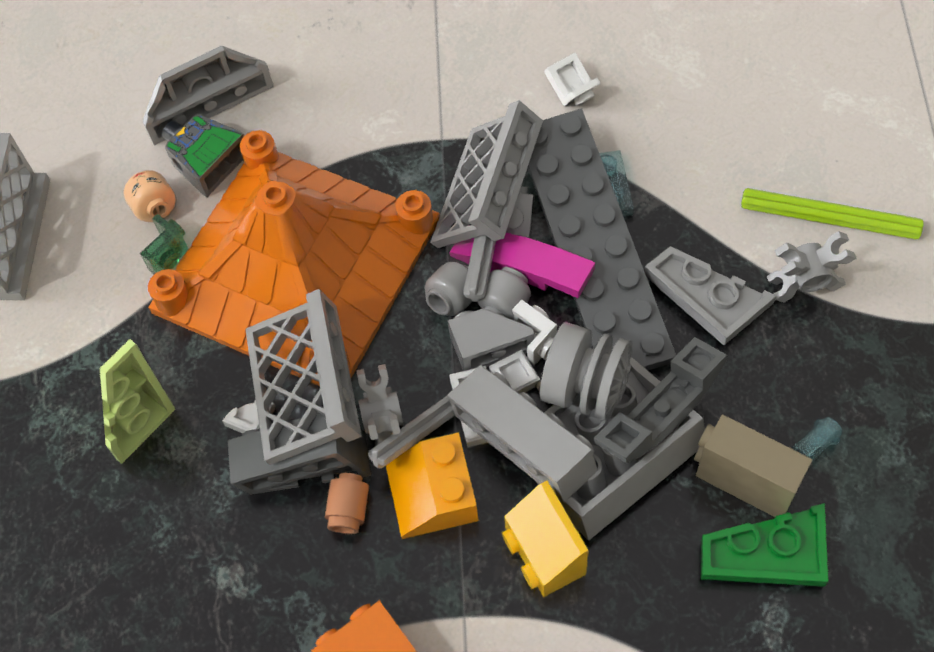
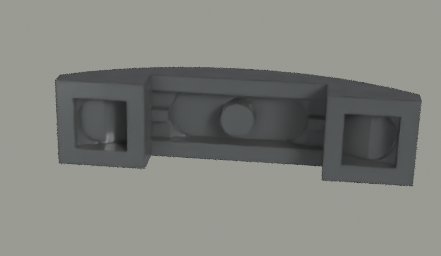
(666, 405)

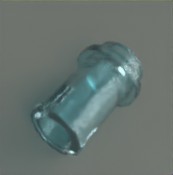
(819, 438)

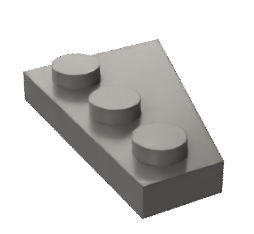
(711, 299)

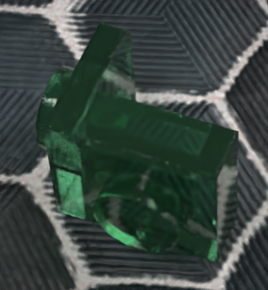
(167, 248)

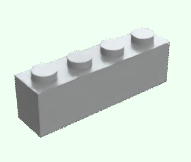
(523, 432)

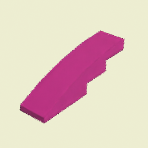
(537, 261)

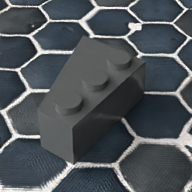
(256, 476)

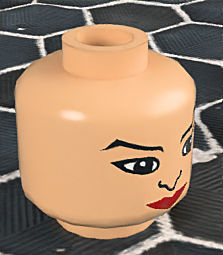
(149, 193)

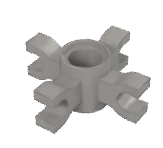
(811, 266)
(379, 407)

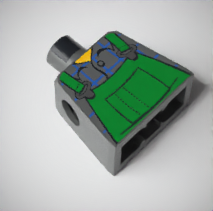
(203, 151)

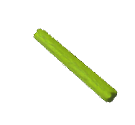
(832, 213)

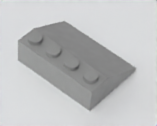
(619, 483)

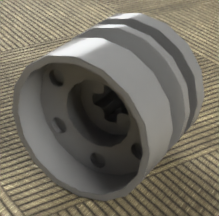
(578, 369)

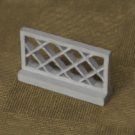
(498, 188)
(21, 214)
(333, 376)

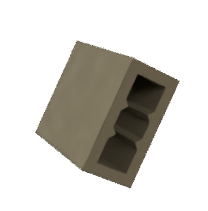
(750, 465)

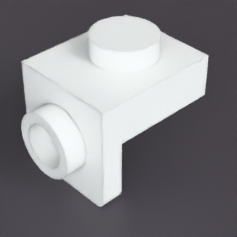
(571, 80)
(542, 326)

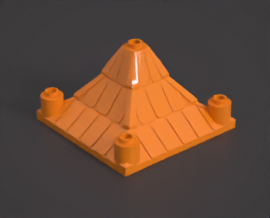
(286, 235)

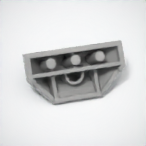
(204, 88)

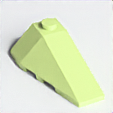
(131, 401)

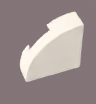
(245, 417)

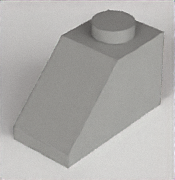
(486, 337)

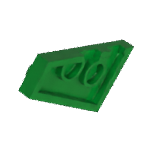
(772, 551)

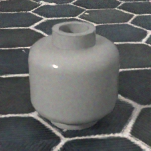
(446, 288)
(505, 291)

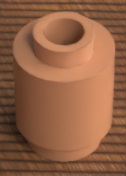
(346, 503)

